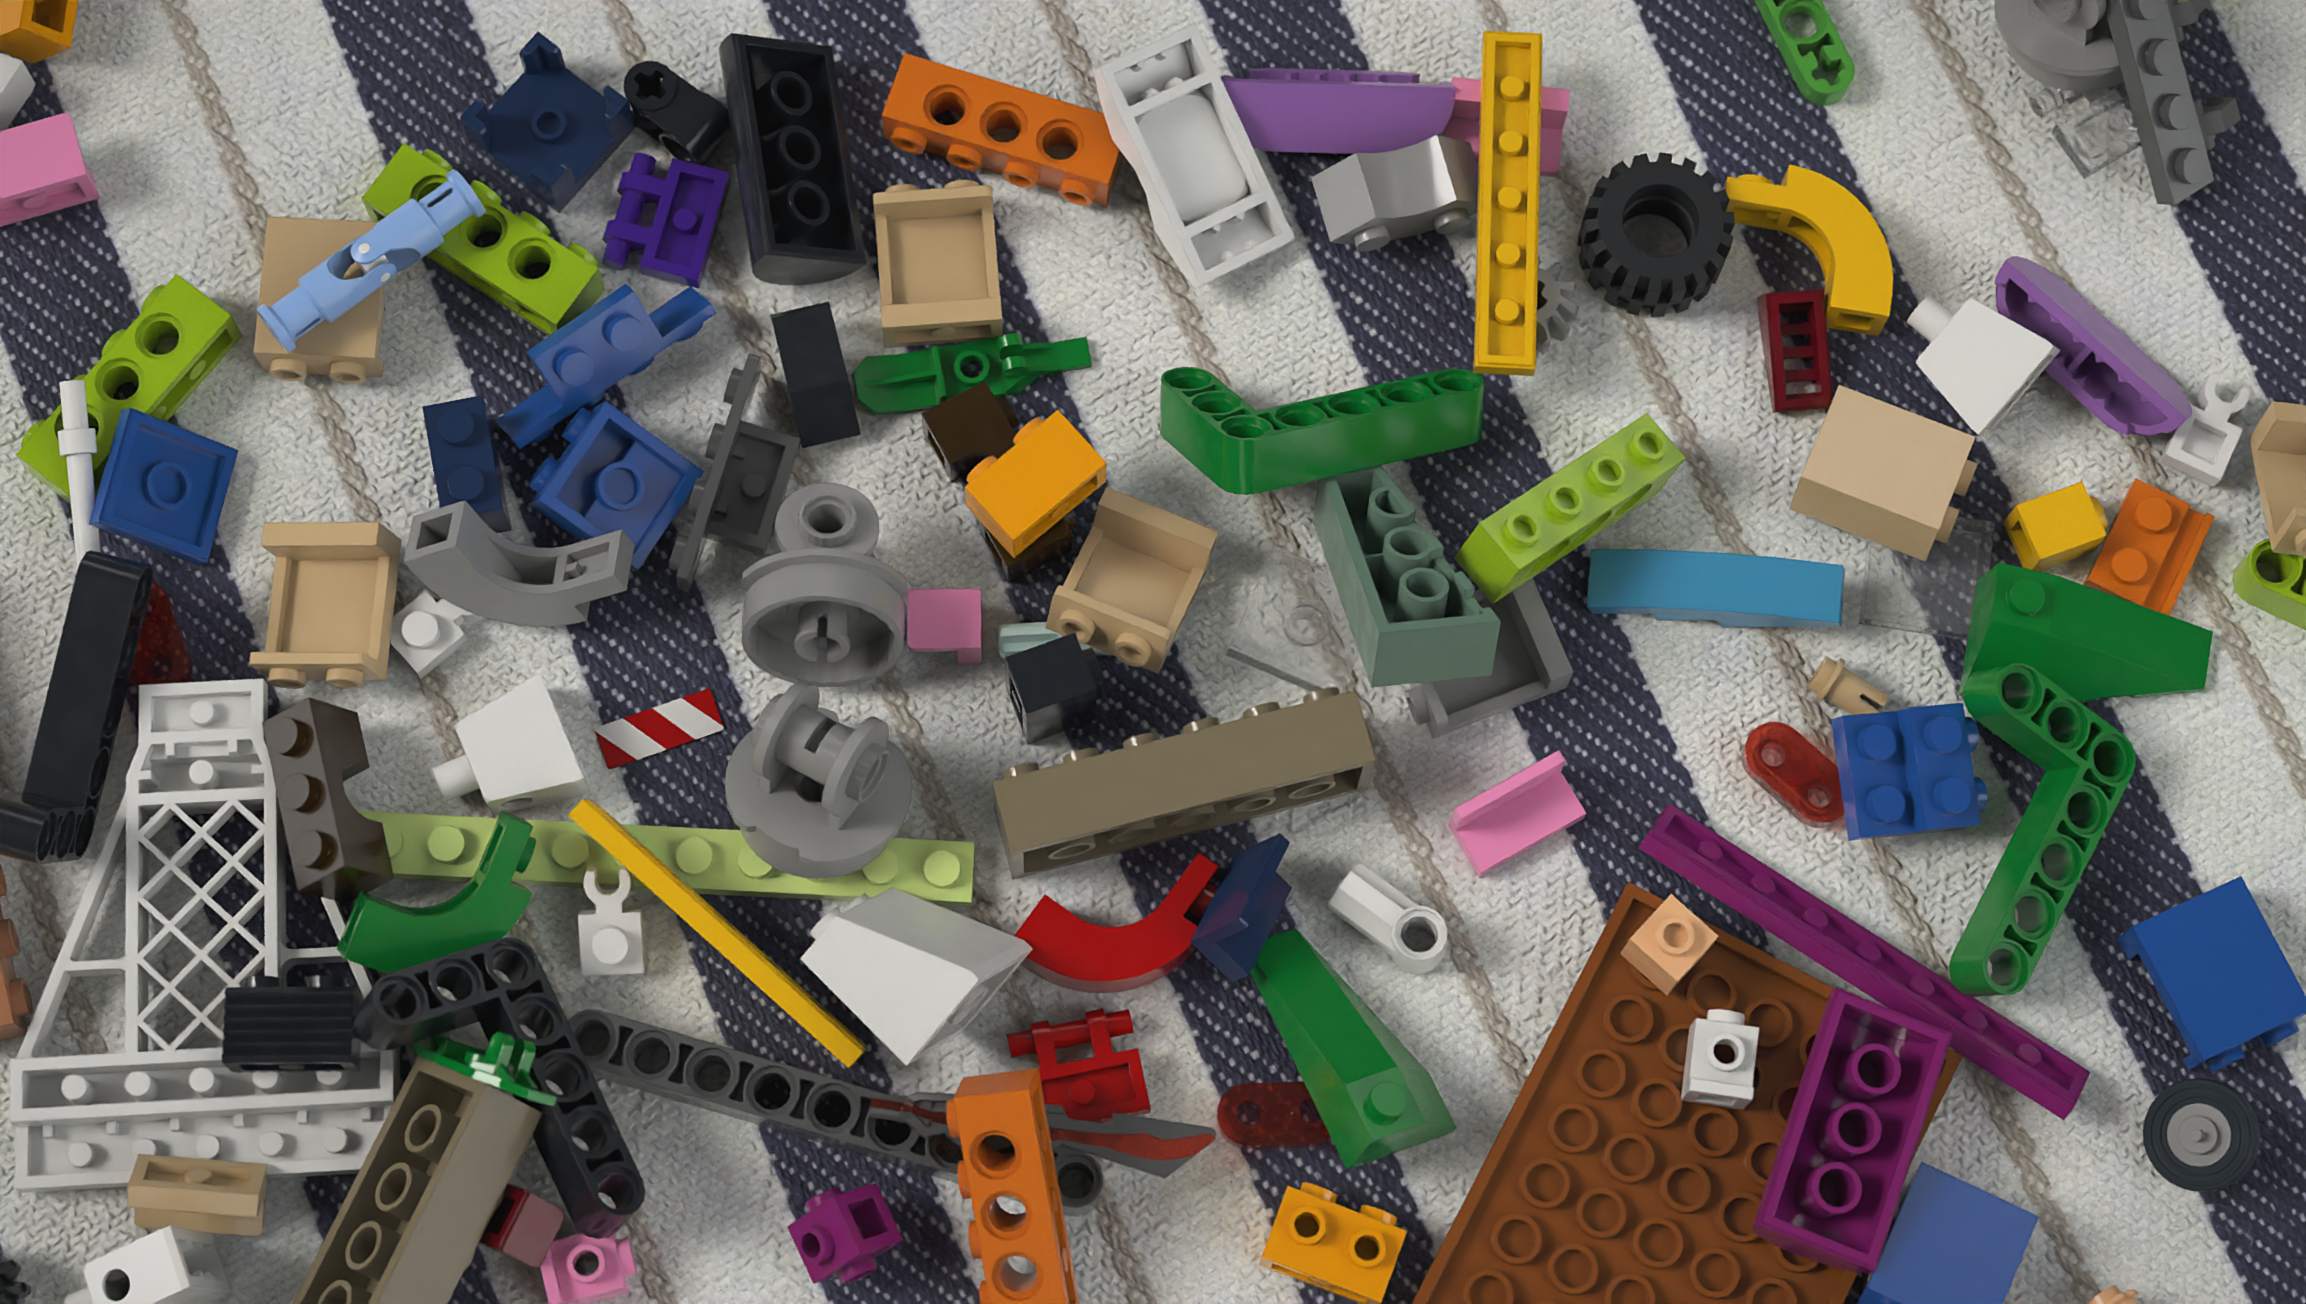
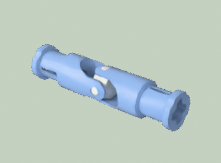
(380, 254)

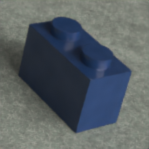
(467, 459)

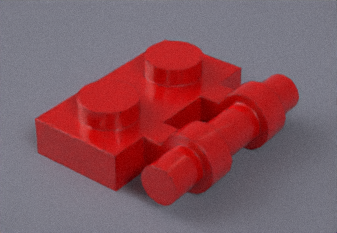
(1090, 1086)

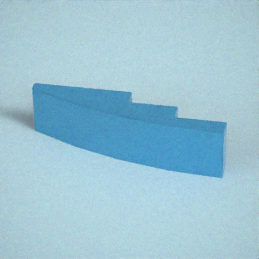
(1717, 587)

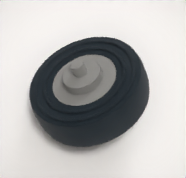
(2201, 1134)

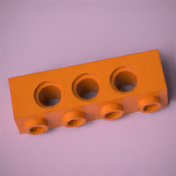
(929, 88)
(1014, 1108)

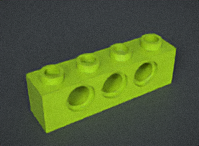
(545, 302)
(164, 380)
(1569, 508)

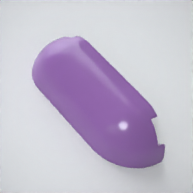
(1338, 109)
(2095, 357)

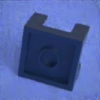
(549, 126)

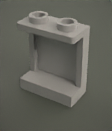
(1525, 668)

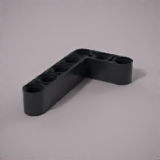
(80, 713)
(557, 1058)

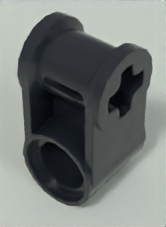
(683, 120)

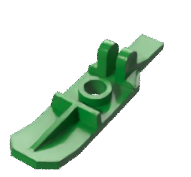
(934, 375)
(502, 1065)

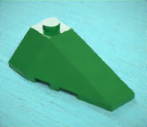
(2082, 638)
(1354, 1067)

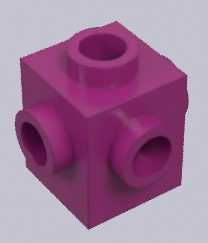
(833, 1236)

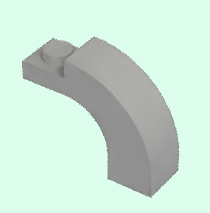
(513, 581)

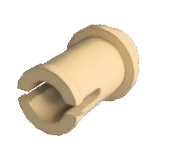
(1845, 688)

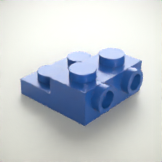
(613, 481)
(1908, 771)

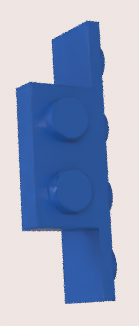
(597, 352)

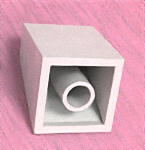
(911, 967)

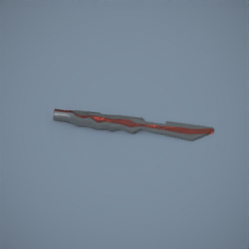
(1131, 1140)

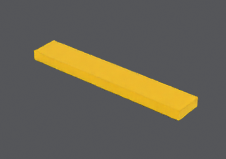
(1508, 203)
(718, 931)

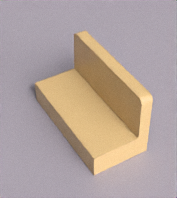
(198, 1194)

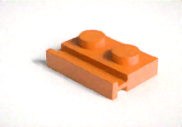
(2149, 548)

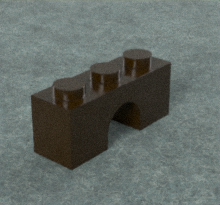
(966, 433)
(328, 840)

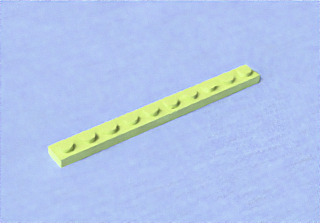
(702, 857)

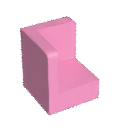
(946, 622)

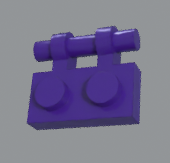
(683, 223)

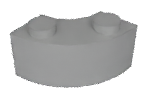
(1399, 193)

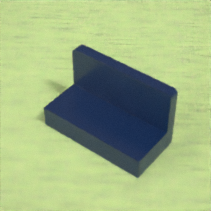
(1244, 909)

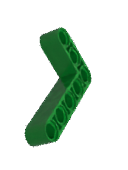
(1318, 436)
(2045, 827)

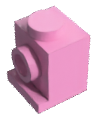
(608, 1281)

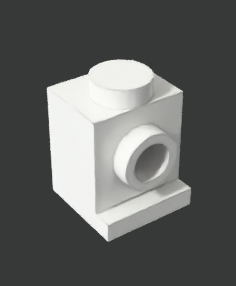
(1708, 1079)

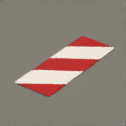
(659, 728)

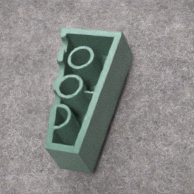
(1396, 588)

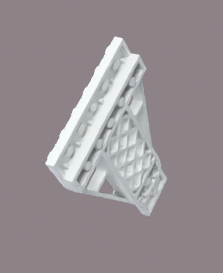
(93, 1114)

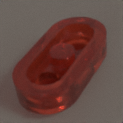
(161, 640)
(1800, 771)
(1279, 1117)

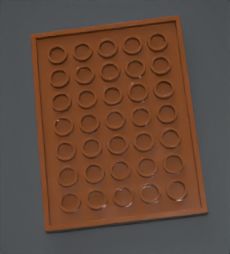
(1617, 1183)

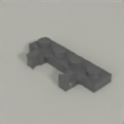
(2169, 122)

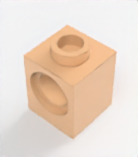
(1669, 944)

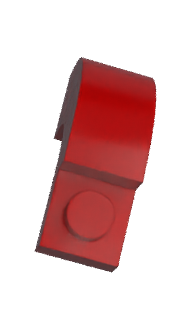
(1123, 957)

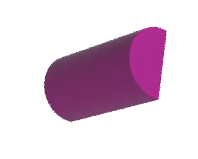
(1851, 1133)

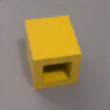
(2056, 527)

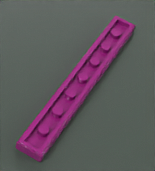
(1865, 960)

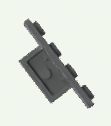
(744, 482)

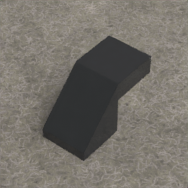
(815, 374)

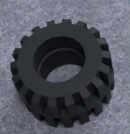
(1663, 191)

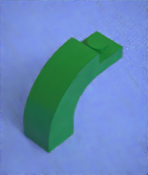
(399, 936)

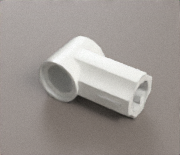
(1386, 915)

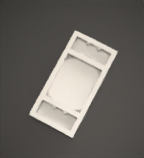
(1191, 156)

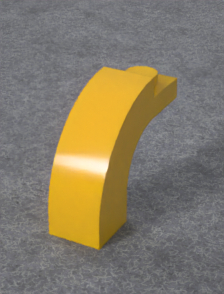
(1836, 231)

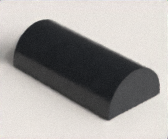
(791, 160)

